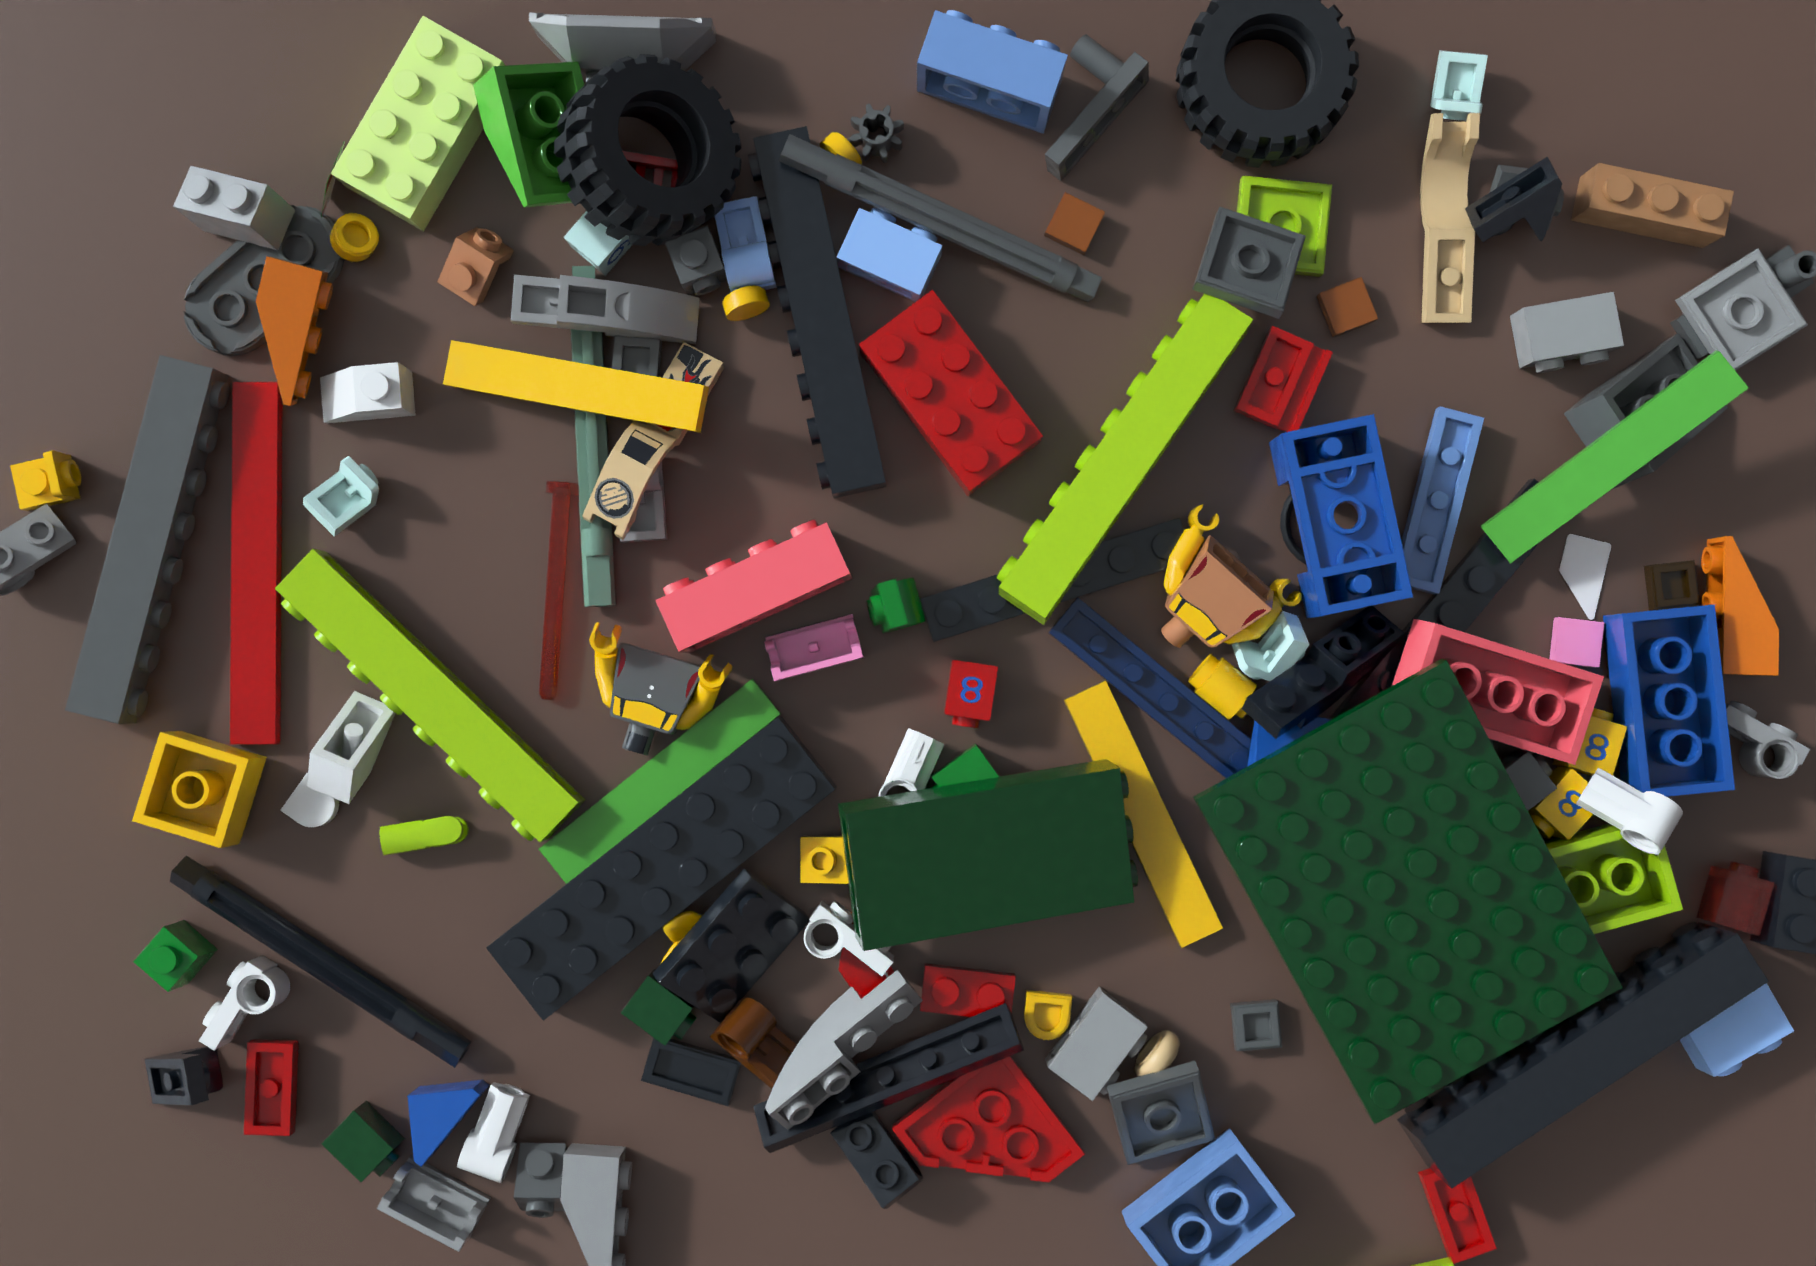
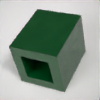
(659, 1011)
(364, 1142)

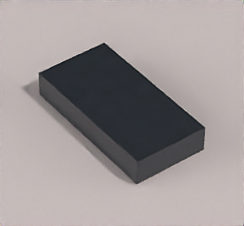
(692, 1070)

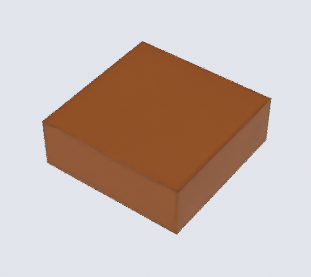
(1074, 223)
(1347, 307)

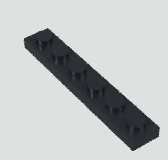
(1111, 564)
(904, 1073)

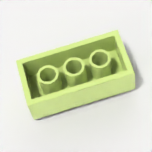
(418, 125)

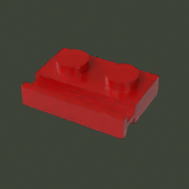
(1283, 380)

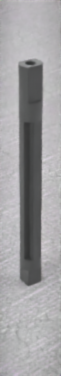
(940, 218)

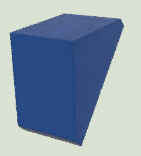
(436, 1113)

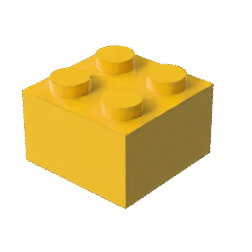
(199, 789)

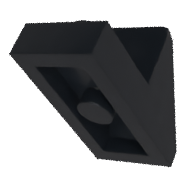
(1526, 195)
(184, 1076)

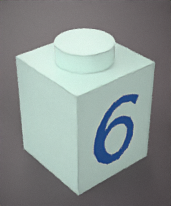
(596, 245)

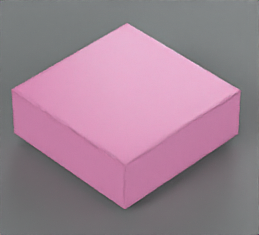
(1576, 642)

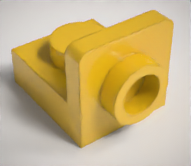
(46, 480)

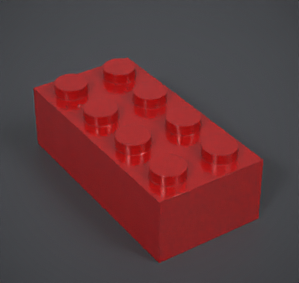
(950, 392)

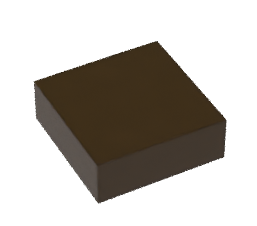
(1671, 585)

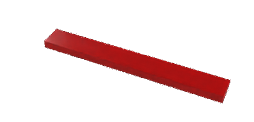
(256, 563)

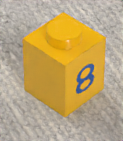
(1600, 745)
(1558, 813)

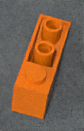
(288, 311)
(1744, 622)

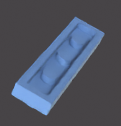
(1439, 496)

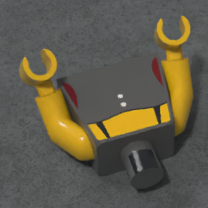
(652, 688)

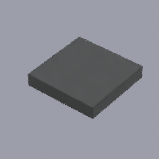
(1249, 262)
(1161, 1112)

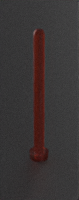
(555, 584)

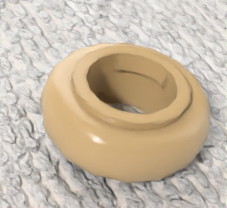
(1157, 1053)

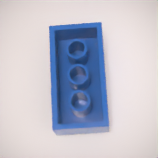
(1670, 699)

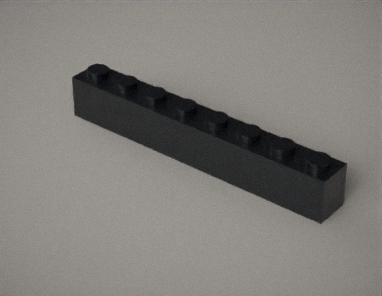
(820, 320)

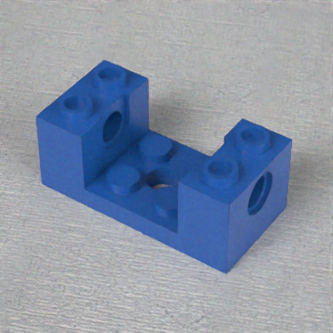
(1334, 467)

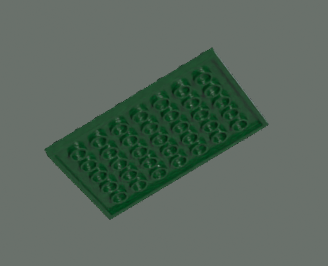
(1408, 891)

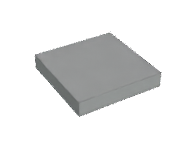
(1742, 310)

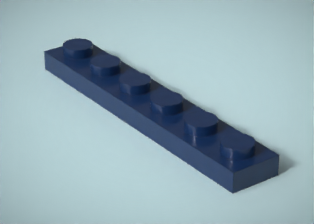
(1152, 688)

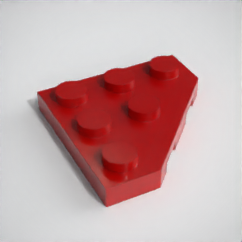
(990, 1126)

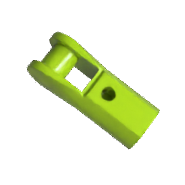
(422, 834)

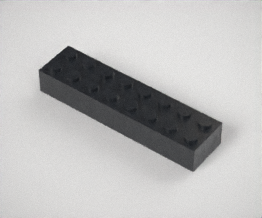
(661, 867)
(1564, 1066)

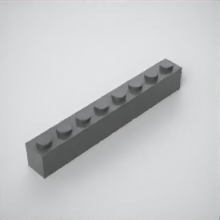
(148, 541)

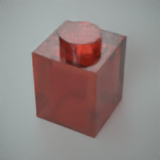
(1736, 898)

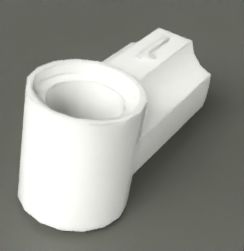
(913, 762)
(1643, 818)
(491, 1143)

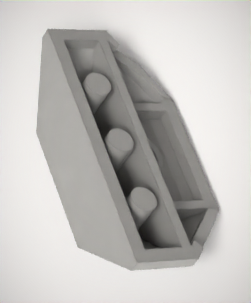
(603, 39)

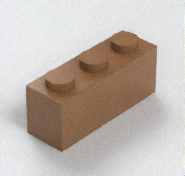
(1652, 205)

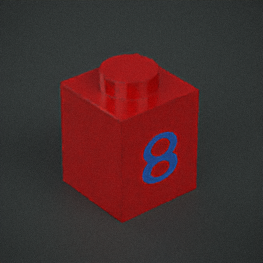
(970, 693)

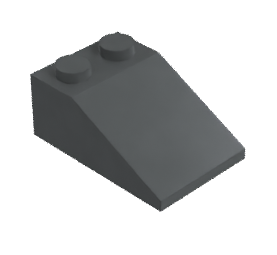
(1630, 390)

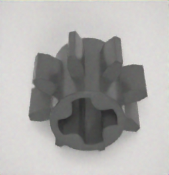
(871, 122)

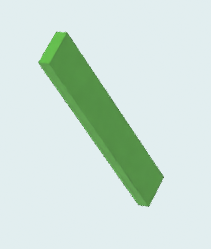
(1615, 456)
(660, 781)

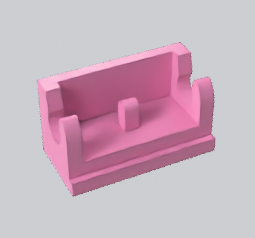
(813, 647)

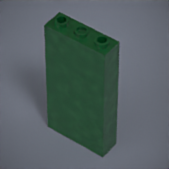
(988, 853)

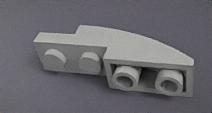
(605, 307)
(822, 1058)

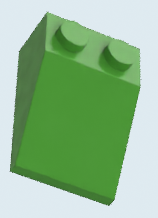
(520, 119)

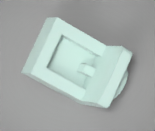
(1458, 84)
(343, 496)
(1276, 652)

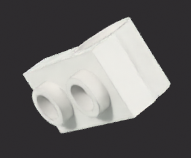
(842, 919)
(227, 1016)

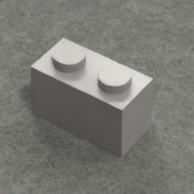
(234, 207)
(1567, 331)
(1097, 1044)

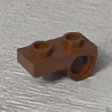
(754, 1040)

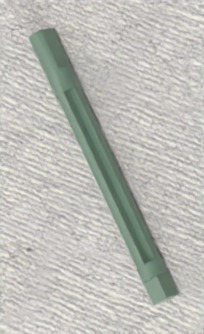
(591, 456)

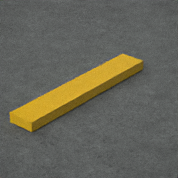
(576, 386)
(1154, 833)

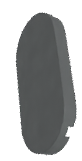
(223, 296)

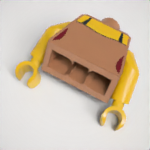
(1217, 593)

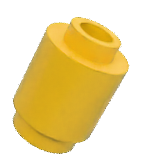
(1222, 686)

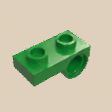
(895, 605)

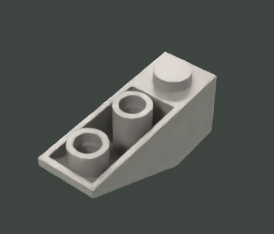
(593, 1199)

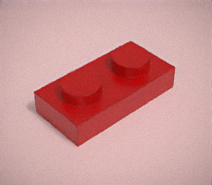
(965, 990)
(271, 1087)
(1458, 1217)

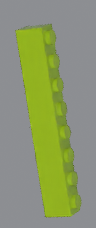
(1124, 456)
(429, 695)

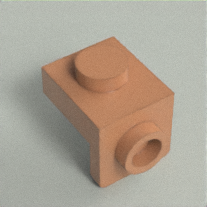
(474, 264)

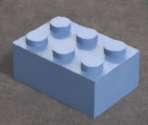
(990, 70)
(1208, 1208)

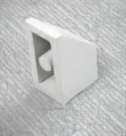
(367, 393)
(349, 748)

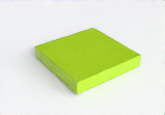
(1293, 206)

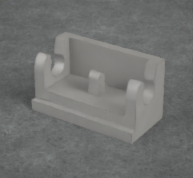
(434, 1203)

